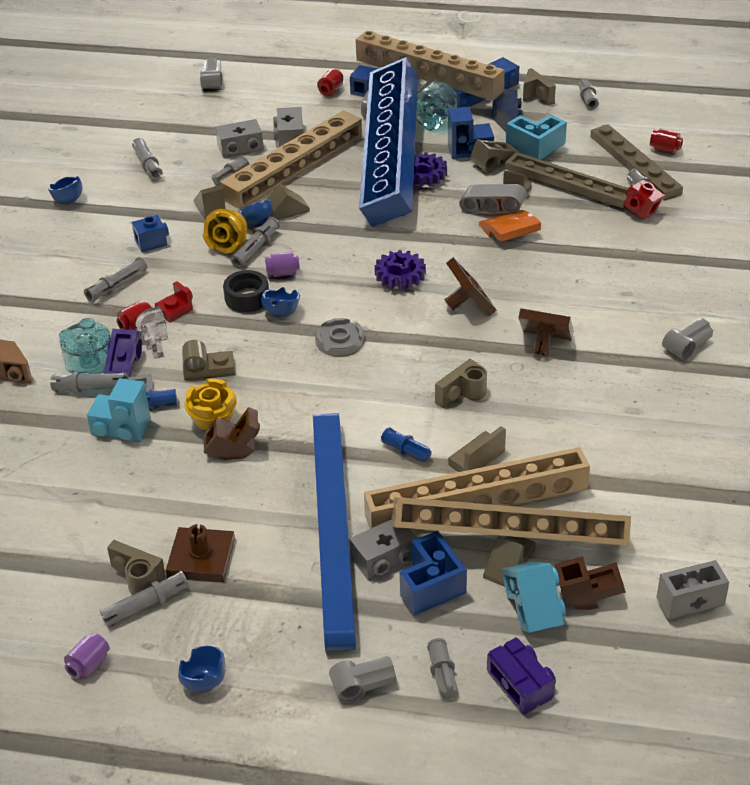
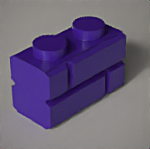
(521, 675)

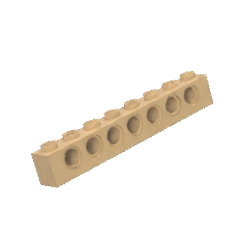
(432, 64)
(291, 159)
(496, 484)
(511, 521)

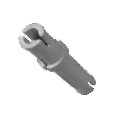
(148, 162)
(268, 228)
(108, 283)
(79, 381)
(154, 594)

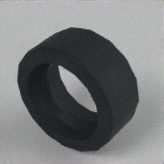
(242, 280)

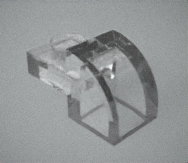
(152, 330)

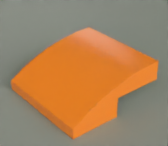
(510, 225)

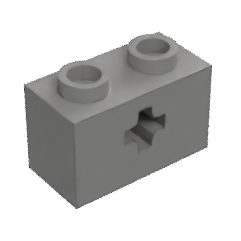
(287, 124)
(239, 138)
(381, 549)
(692, 589)

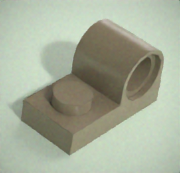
(490, 153)
(200, 364)
(465, 380)
(138, 566)

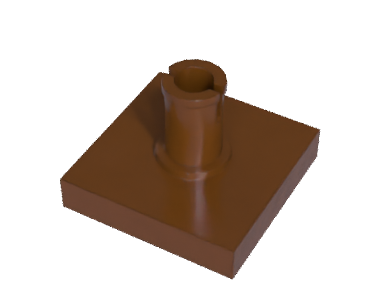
(468, 289)
(545, 326)
(201, 553)

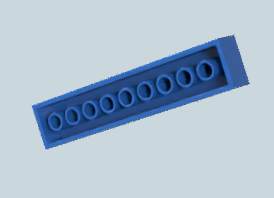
(389, 143)

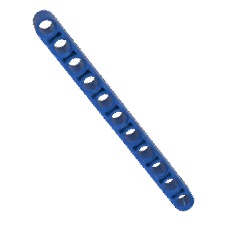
(333, 535)

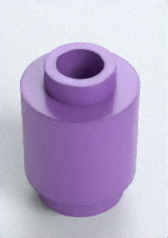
(282, 264)
(86, 656)

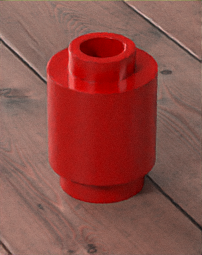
(330, 82)
(666, 140)
(127, 317)

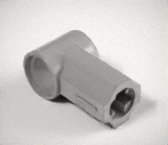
(211, 74)
(685, 341)
(354, 680)

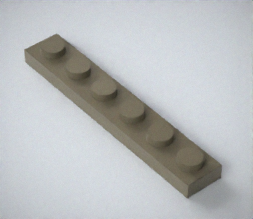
(633, 158)
(567, 179)

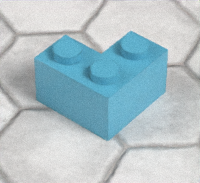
(536, 138)
(121, 414)
(535, 595)

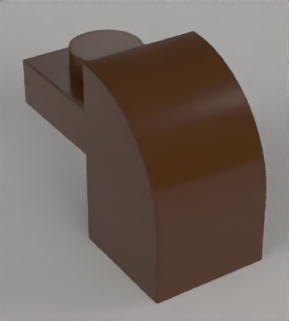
(232, 440)
(583, 587)

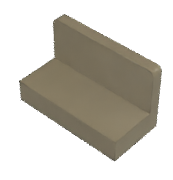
(479, 451)

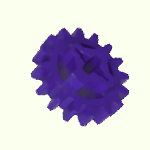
(429, 169)
(400, 269)

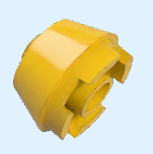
(225, 230)
(210, 401)

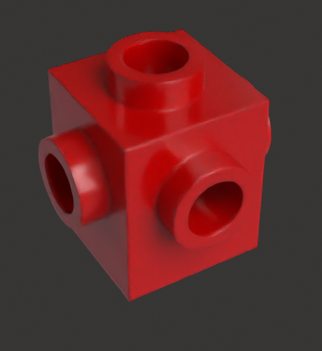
(643, 199)

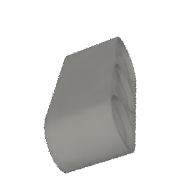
(493, 199)

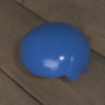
(66, 190)
(257, 213)
(279, 302)
(203, 669)

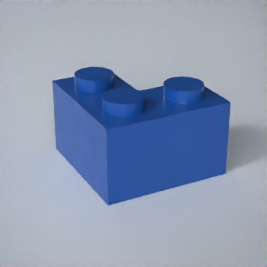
(463, 134)
(435, 574)

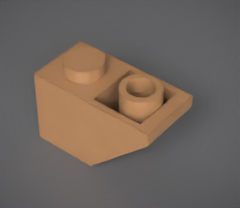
(13, 363)

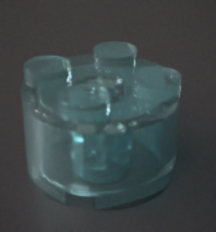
(433, 104)
(85, 346)

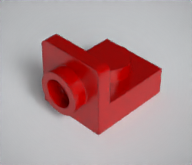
(177, 303)

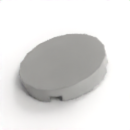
(339, 337)

